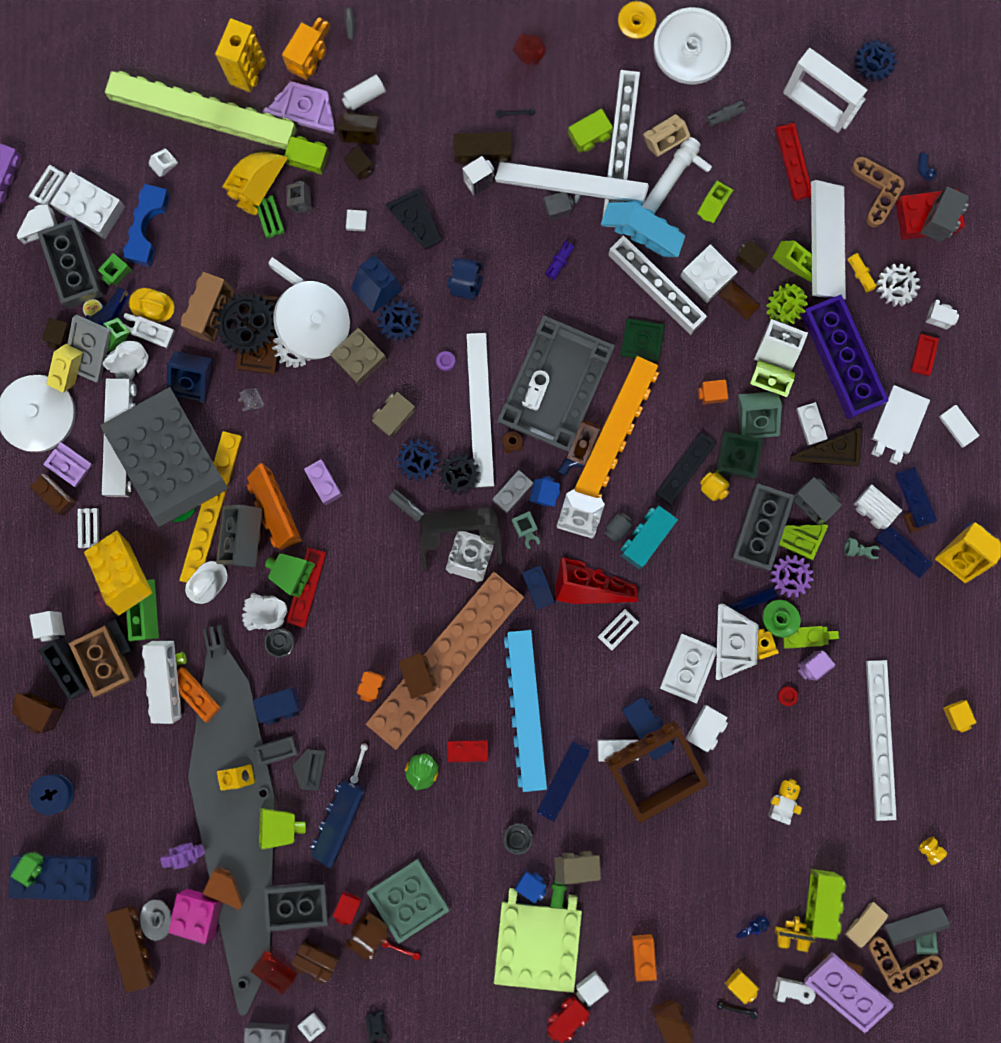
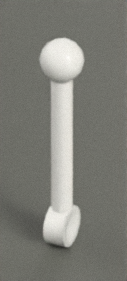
(354, 779)

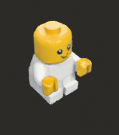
(784, 803)

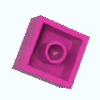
(195, 916)

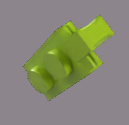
(809, 637)

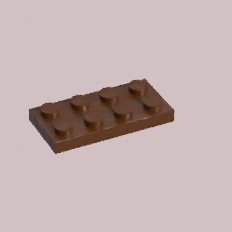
(265, 361)

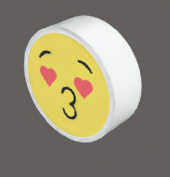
(91, 307)

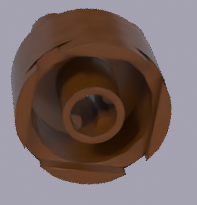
(367, 935)

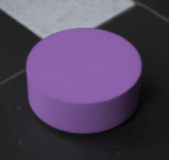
(445, 361)

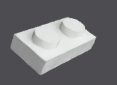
(811, 424)

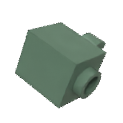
(525, 528)

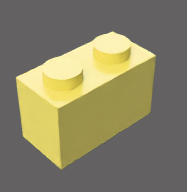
(64, 368)

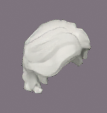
(126, 359)
(263, 612)

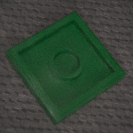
(642, 340)

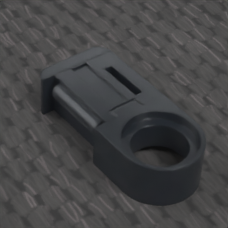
(120, 636)
(376, 1026)

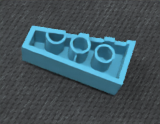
(644, 227)

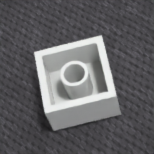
(708, 273)

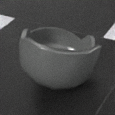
(279, 642)
(517, 839)

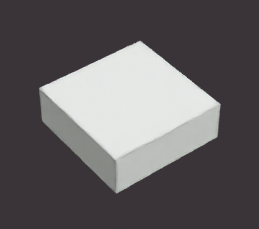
(356, 220)
(311, 1027)

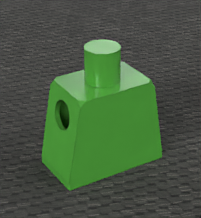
(289, 573)

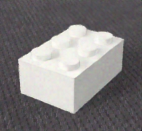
(88, 204)

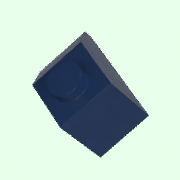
(538, 587)

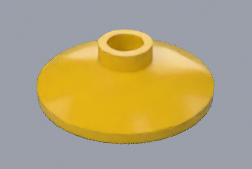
(638, 12)

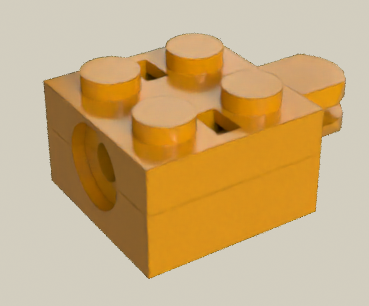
(306, 48)

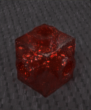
(529, 49)

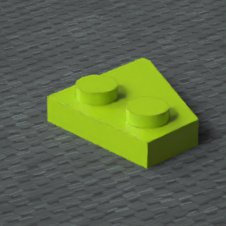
(803, 539)

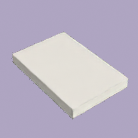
(688, 668)

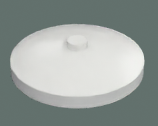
(692, 45)
(311, 320)
(35, 414)

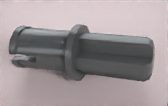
(406, 505)

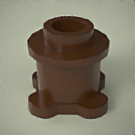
(512, 447)

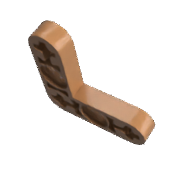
(884, 185)
(896, 972)

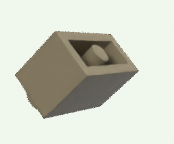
(393, 414)
(577, 868)

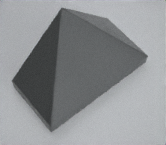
(309, 769)

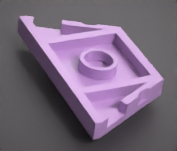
(304, 107)

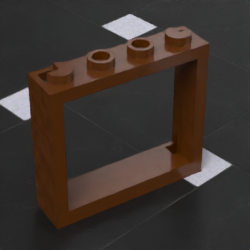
(672, 793)

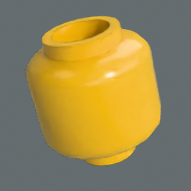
(714, 486)

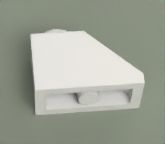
(36, 220)

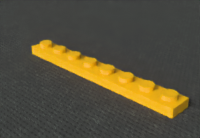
(211, 510)

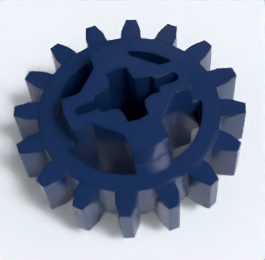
(870, 66)
(403, 316)
(409, 462)

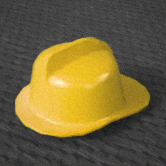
(151, 305)

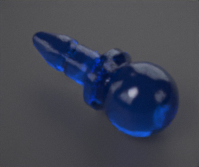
(760, 924)

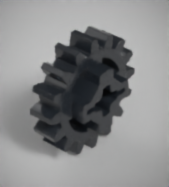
(461, 467)

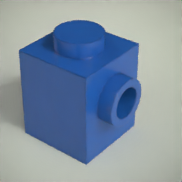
(545, 492)
(531, 886)

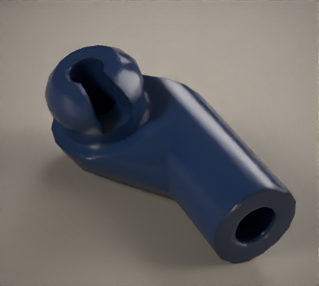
(923, 169)
(566, 465)

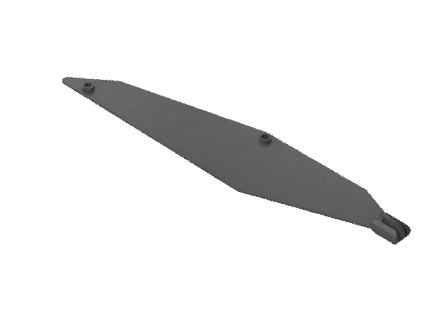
(232, 817)

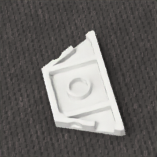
(735, 642)

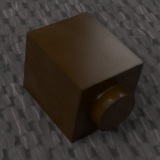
(359, 164)
(750, 256)
(56, 333)

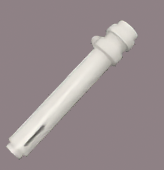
(682, 158)

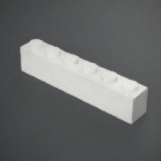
(657, 285)
(118, 399)

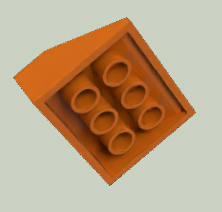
(274, 509)

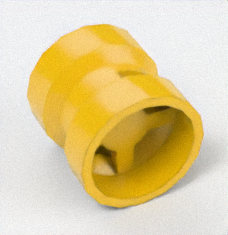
(932, 850)

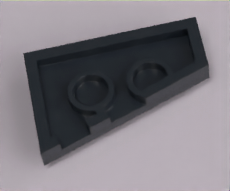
(416, 218)

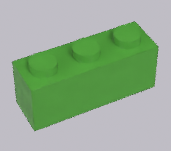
(142, 617)

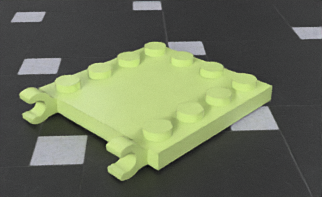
(538, 945)

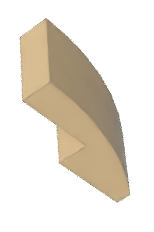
(867, 925)

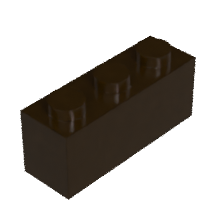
(490, 145)

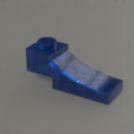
(112, 309)

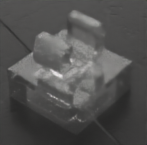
(251, 399)

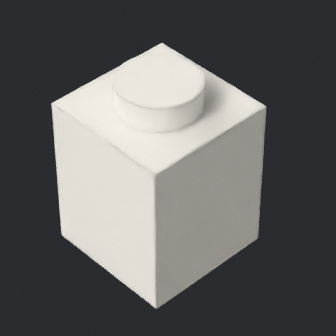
(591, 988)

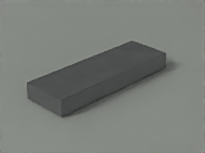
(917, 926)

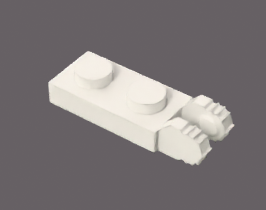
(150, 331)

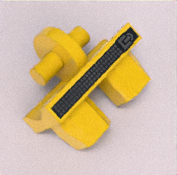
(784, 935)

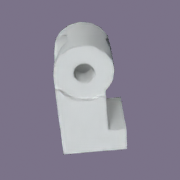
(793, 989)

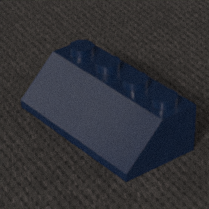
(338, 822)

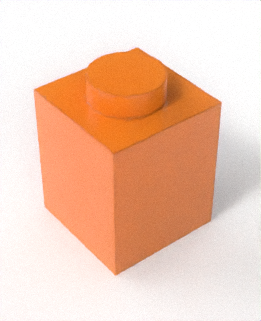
(713, 392)

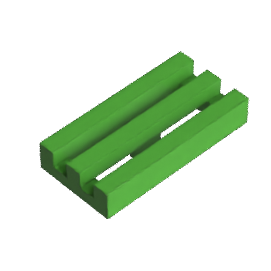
(265, 202)

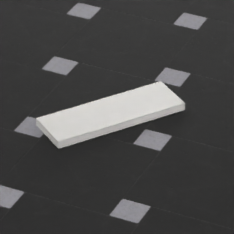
(828, 239)

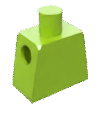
(278, 828)

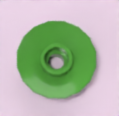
(786, 613)

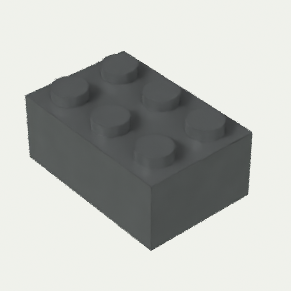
(239, 536)
(295, 906)

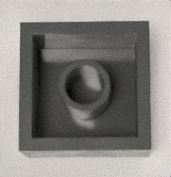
(945, 214)
(816, 500)

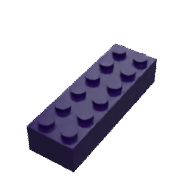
(844, 357)

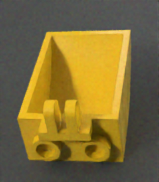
(253, 178)

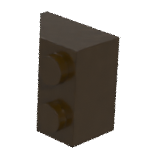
(359, 128)

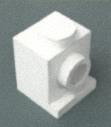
(942, 315)

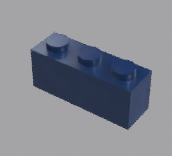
(643, 722)

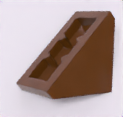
(739, 300)

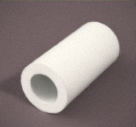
(363, 93)

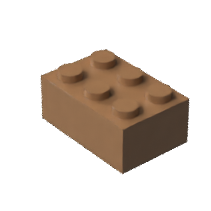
(204, 306)
(101, 662)

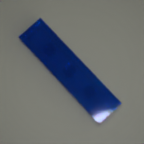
(563, 781)

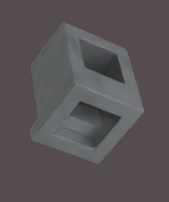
(299, 197)

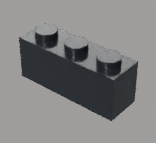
(64, 668)

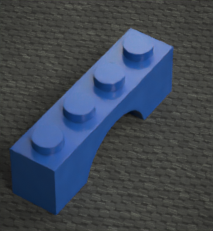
(152, 202)

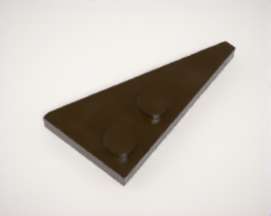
(838, 451)

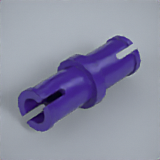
(559, 260)

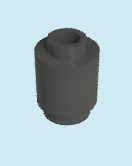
(618, 527)

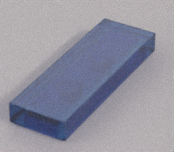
(903, 551)

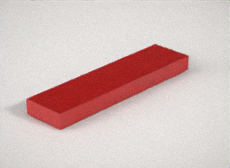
(794, 161)
(301, 607)

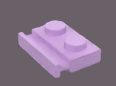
(68, 464)

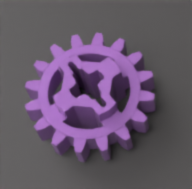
(796, 583)
(182, 855)

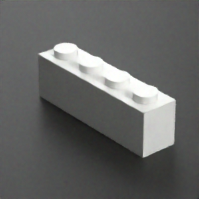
(162, 682)

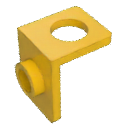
(233, 779)

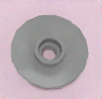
(155, 919)

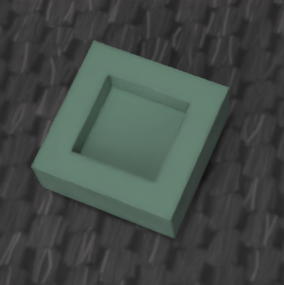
(926, 944)

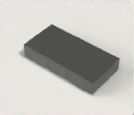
(275, 751)

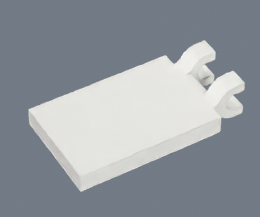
(899, 423)

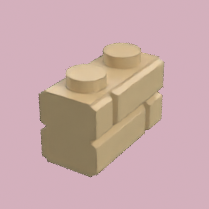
(666, 135)

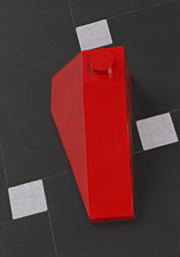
(586, 586)

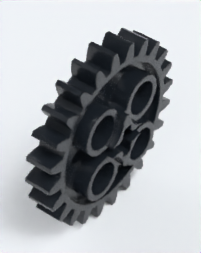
(235, 337)

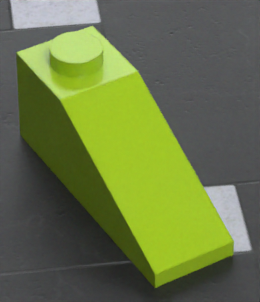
(794, 258)

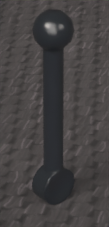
(500, 113)
(753, 1014)

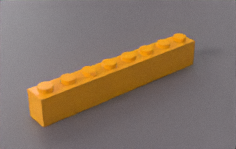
(616, 427)

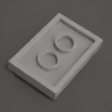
(93, 342)

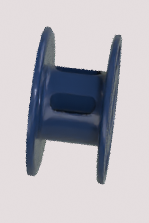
(44, 786)

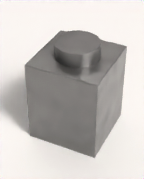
(558, 205)

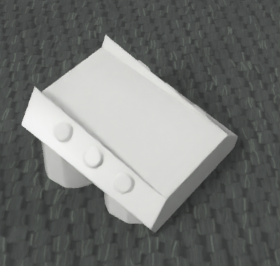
(580, 514)
(469, 556)

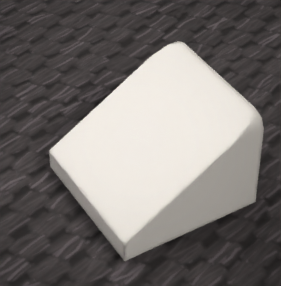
(162, 162)

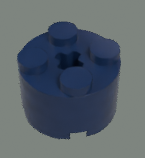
(466, 278)

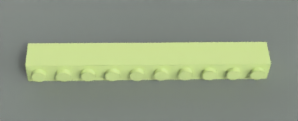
(200, 110)

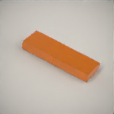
(196, 695)

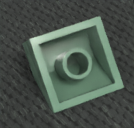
(759, 414)

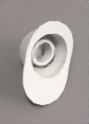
(206, 582)

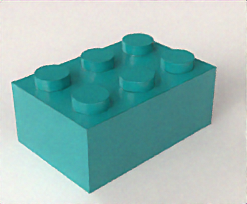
(648, 537)

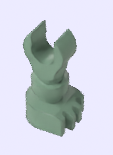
(852, 549)

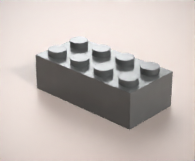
(70, 264)
(762, 527)

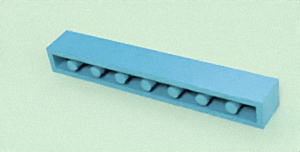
(526, 711)

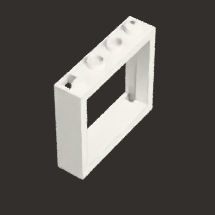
(835, 81)

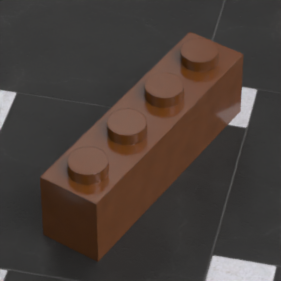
(129, 948)

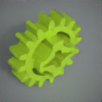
(786, 304)

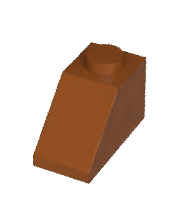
(224, 888)

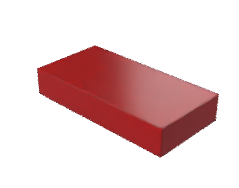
(924, 354)

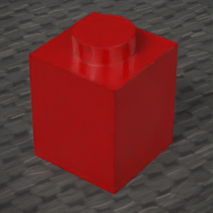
(347, 908)

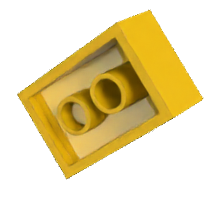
(970, 553)

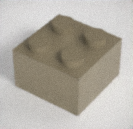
(358, 356)

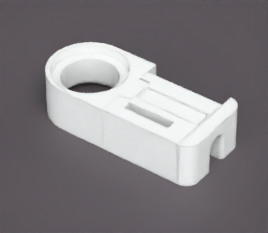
(536, 392)

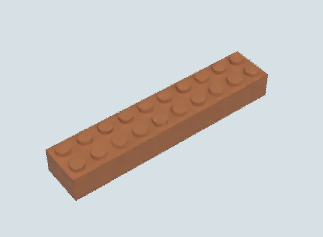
(447, 658)

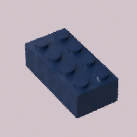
(60, 879)

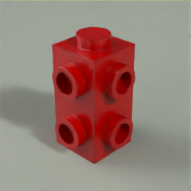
(562, 1025)

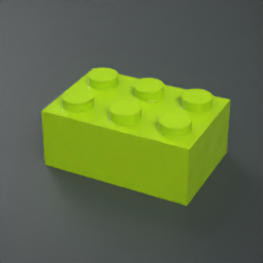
(824, 904)

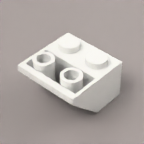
(780, 345)

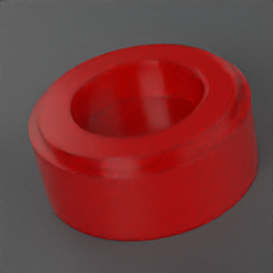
(787, 696)

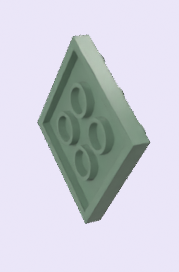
(408, 901)

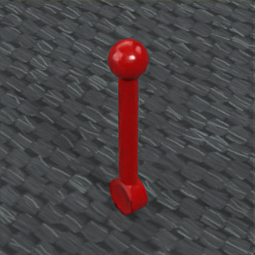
(416, 956)

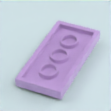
(848, 992)

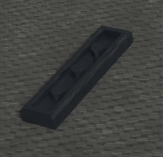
(685, 468)

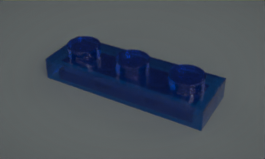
(916, 497)

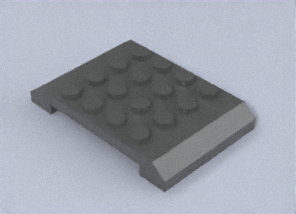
(574, 371)
(164, 457)

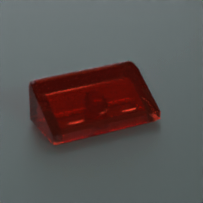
(274, 972)

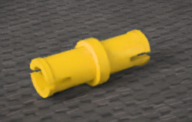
(862, 272)

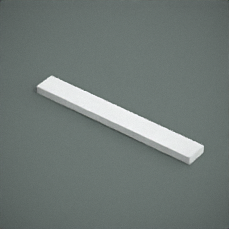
(571, 182)
(480, 408)
(881, 740)

